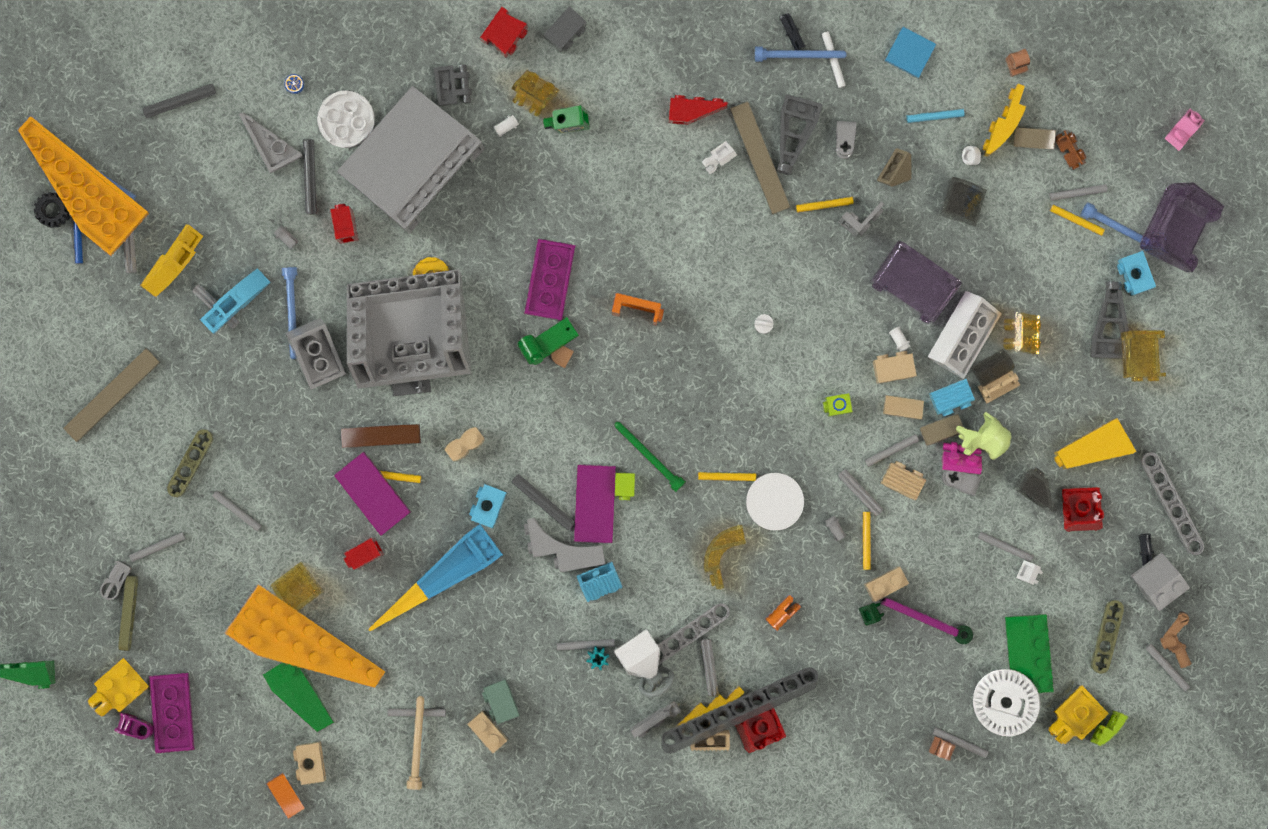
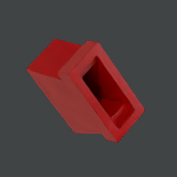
(504, 32)
(344, 224)
(363, 554)

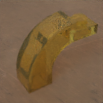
(720, 543)

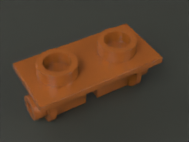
(1075, 154)

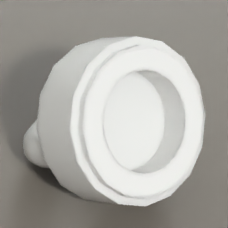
(971, 155)
(763, 324)

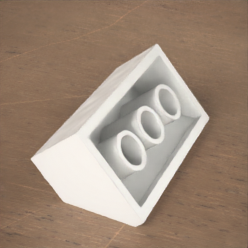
(964, 334)

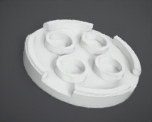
(345, 119)
(775, 501)

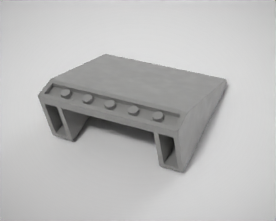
(410, 158)
(405, 318)

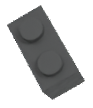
(565, 30)

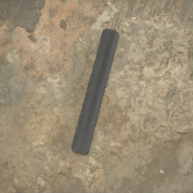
(179, 100)
(309, 176)
(543, 502)

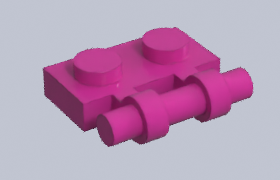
(961, 462)

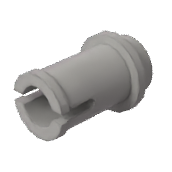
(288, 239)
(835, 528)

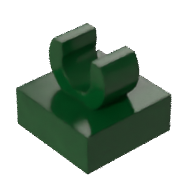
(870, 613)

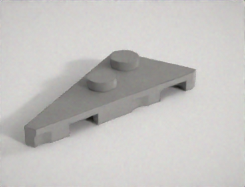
(272, 149)

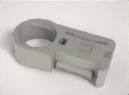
(117, 577)

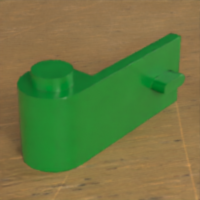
(539, 347)

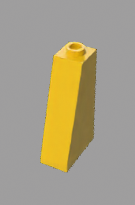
(1098, 445)

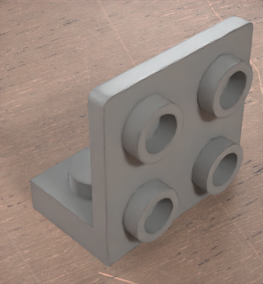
(852, 224)

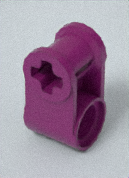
(130, 726)

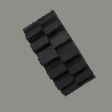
(41, 214)

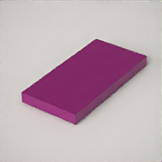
(549, 279)
(372, 493)
(594, 503)
(919, 616)
(172, 713)

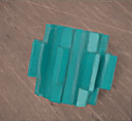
(594, 662)

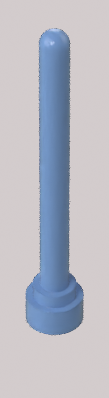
(762, 53)
(1090, 211)
(289, 275)

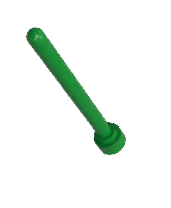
(675, 481)

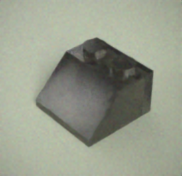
(962, 201)
(1035, 488)

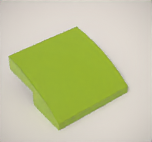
(1104, 734)

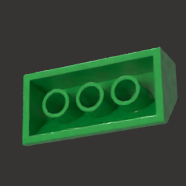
(1030, 649)

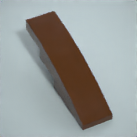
(380, 435)

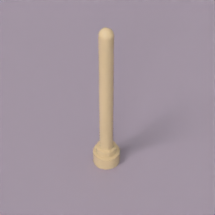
(414, 780)

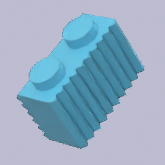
(951, 397)
(599, 581)

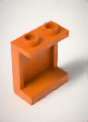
(639, 304)

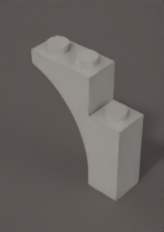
(568, 556)

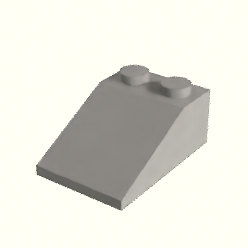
(315, 353)

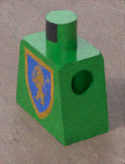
(576, 120)

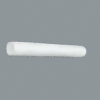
(834, 61)

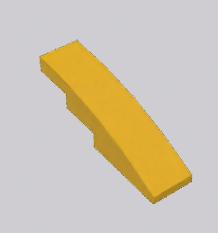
(719, 701)

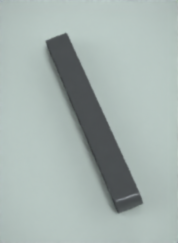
(734, 717)

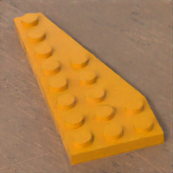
(92, 200)
(283, 634)

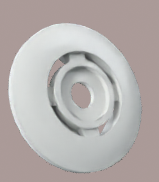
(1001, 719)

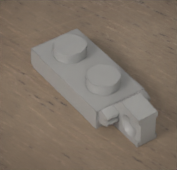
(655, 719)

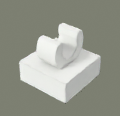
(1029, 572)

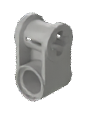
(845, 136)
(964, 481)

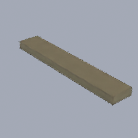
(760, 158)
(111, 395)

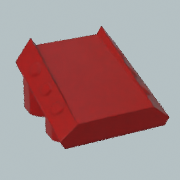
(1082, 509)
(760, 731)

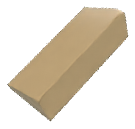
(903, 407)

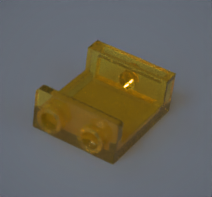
(1141, 354)

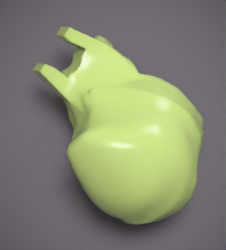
(991, 438)

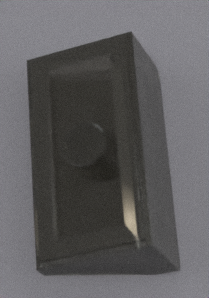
(993, 367)

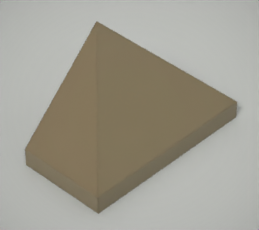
(897, 169)

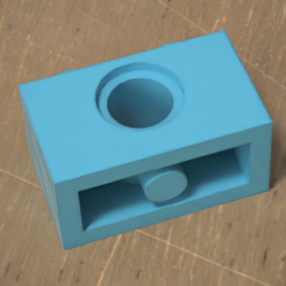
(1137, 262)
(497, 498)

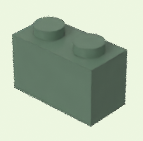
(501, 701)

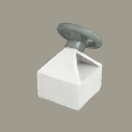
(641, 659)

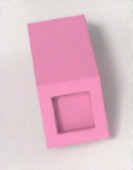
(1184, 129)

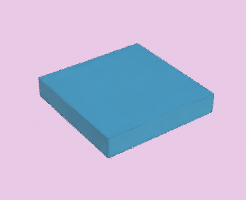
(910, 52)

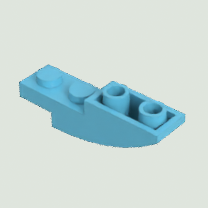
(235, 300)

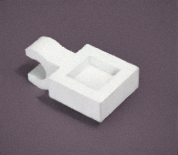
(720, 155)

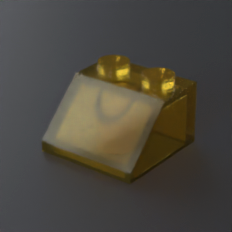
(297, 587)

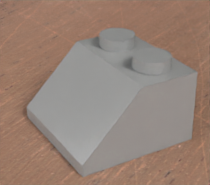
(1160, 582)

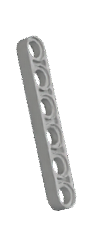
(1174, 502)
(695, 625)

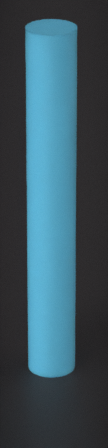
(935, 115)

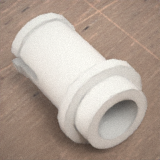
(506, 125)
(899, 339)

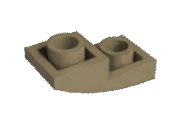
(1035, 138)
(941, 430)

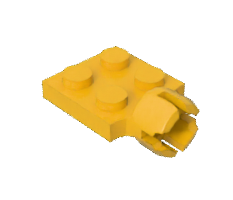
(117, 688)
(1077, 716)

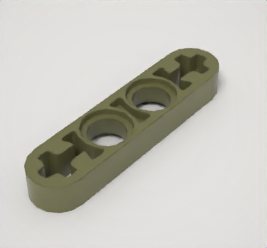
(187, 461)
(128, 613)
(1104, 636)

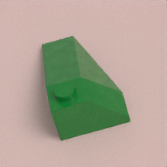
(30, 673)
(298, 692)

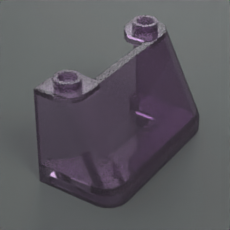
(1179, 224)
(916, 281)

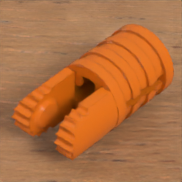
(779, 616)

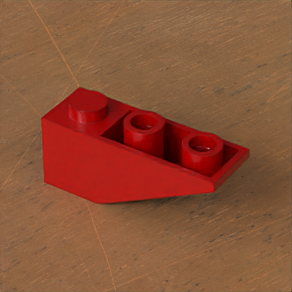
(687, 111)

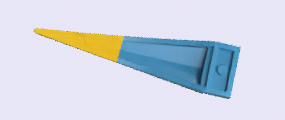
(464, 559)

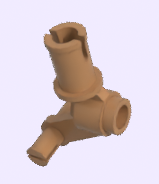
(1171, 640)

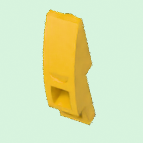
(1003, 128)
(173, 262)

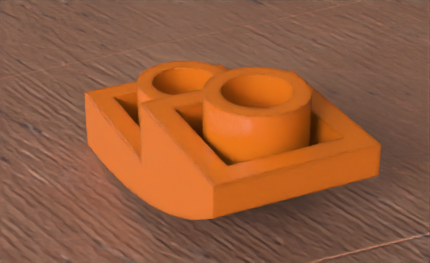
(285, 795)

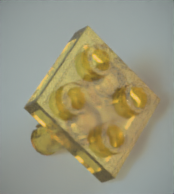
(535, 89)
(1026, 333)

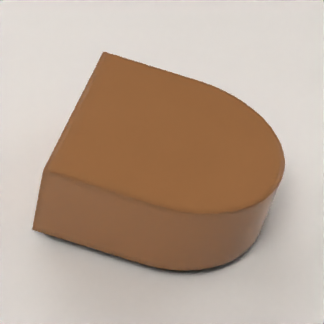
(562, 356)

